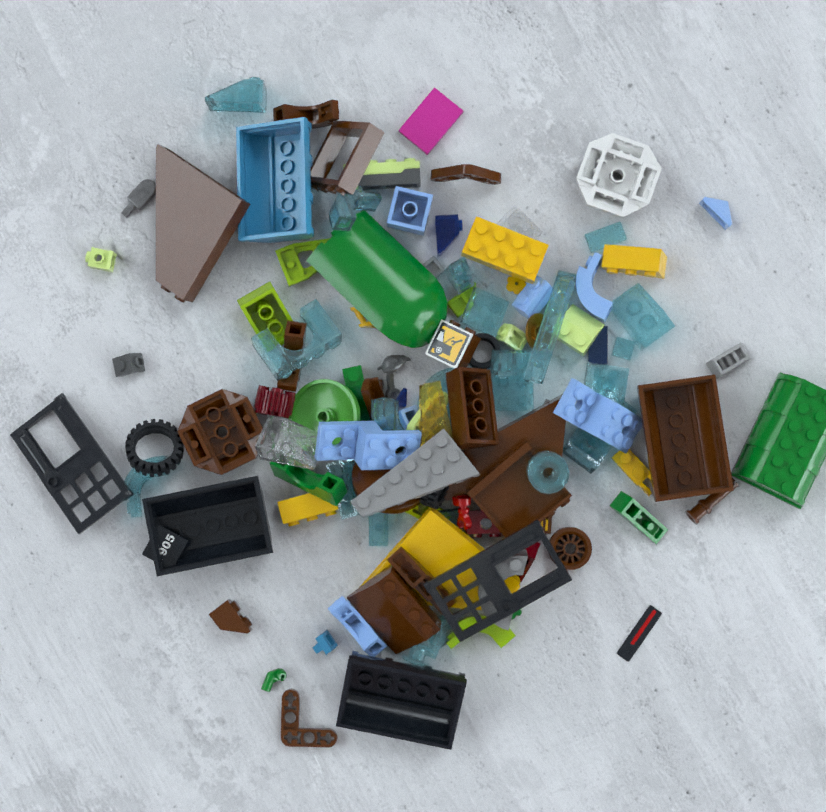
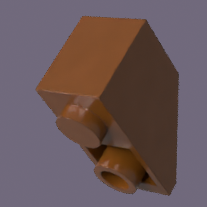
(230, 619)

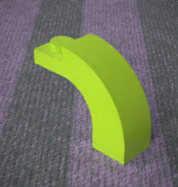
(499, 634)

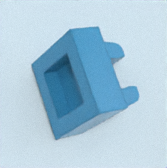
(325, 643)

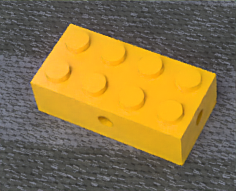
(504, 250)

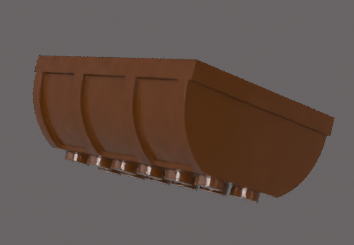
(685, 438)

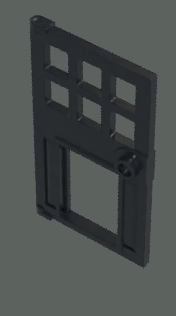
(81, 462)
(497, 591)

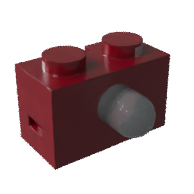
(481, 525)

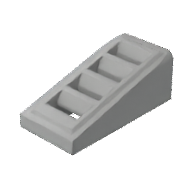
(717, 366)

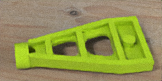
(291, 264)

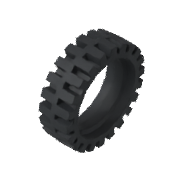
(154, 428)

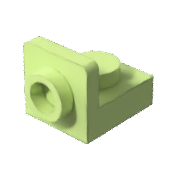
(511, 336)

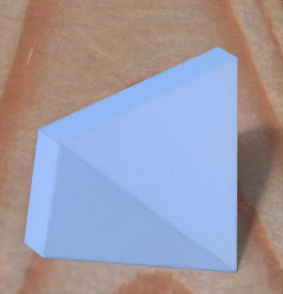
(718, 210)

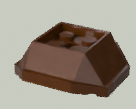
(201, 427)

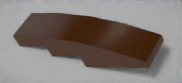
(416, 575)

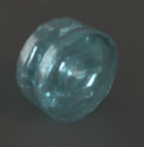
(556, 480)

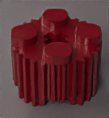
(274, 402)

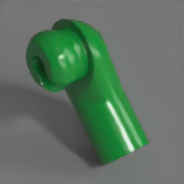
(273, 676)

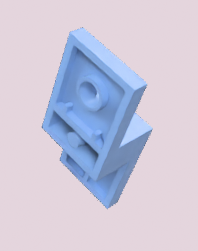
(598, 415)
(365, 444)

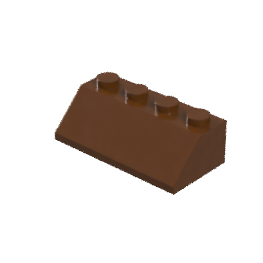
(472, 408)

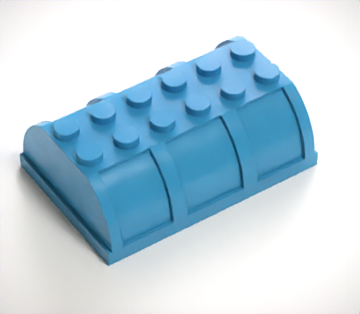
(275, 180)

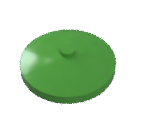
(324, 402)

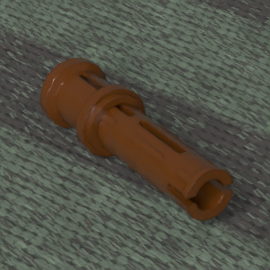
(705, 505)

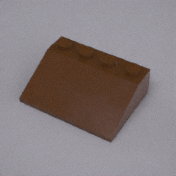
(395, 610)

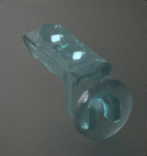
(419, 652)

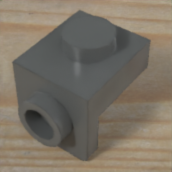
(128, 364)

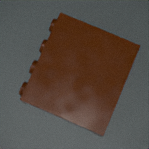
(510, 498)

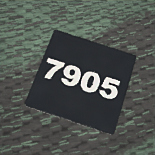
(170, 546)

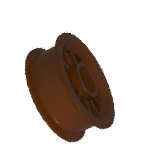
(586, 554)

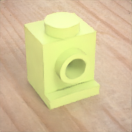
(107, 262)

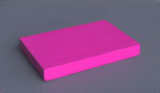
(430, 121)

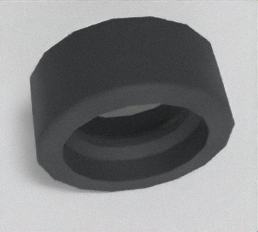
(494, 342)

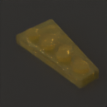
(433, 411)

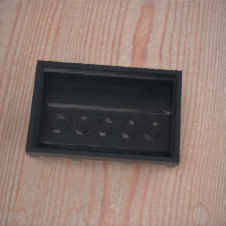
(218, 521)
(401, 700)

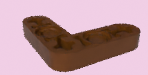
(466, 171)
(294, 726)

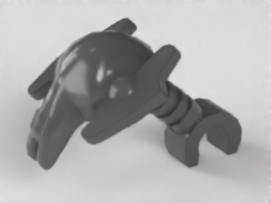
(389, 366)

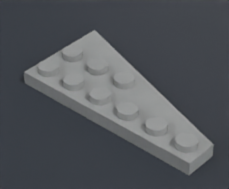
(421, 473)

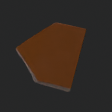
(372, 389)

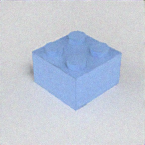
(409, 210)

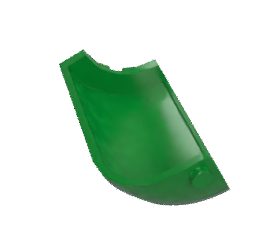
(382, 281)

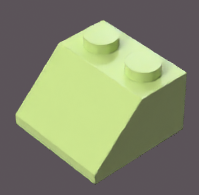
(579, 330)

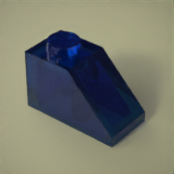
(446, 231)

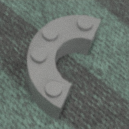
(512, 566)

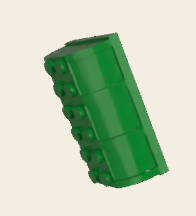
(786, 441)

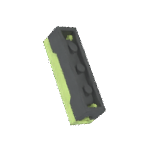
(391, 174)

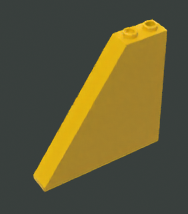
(439, 547)

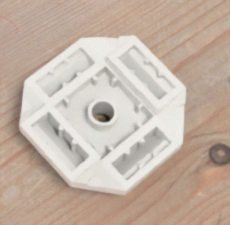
(623, 156)

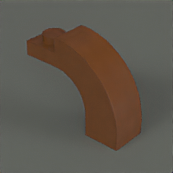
(318, 115)
(293, 340)

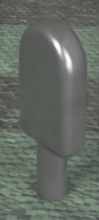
(140, 196)

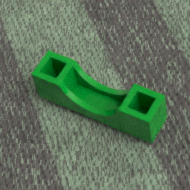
(326, 487)

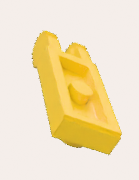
(633, 469)

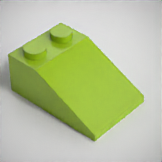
(265, 310)

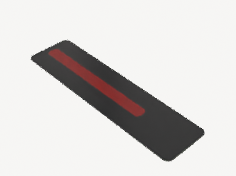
(639, 633)

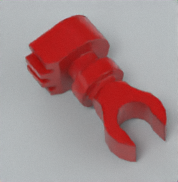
(463, 501)

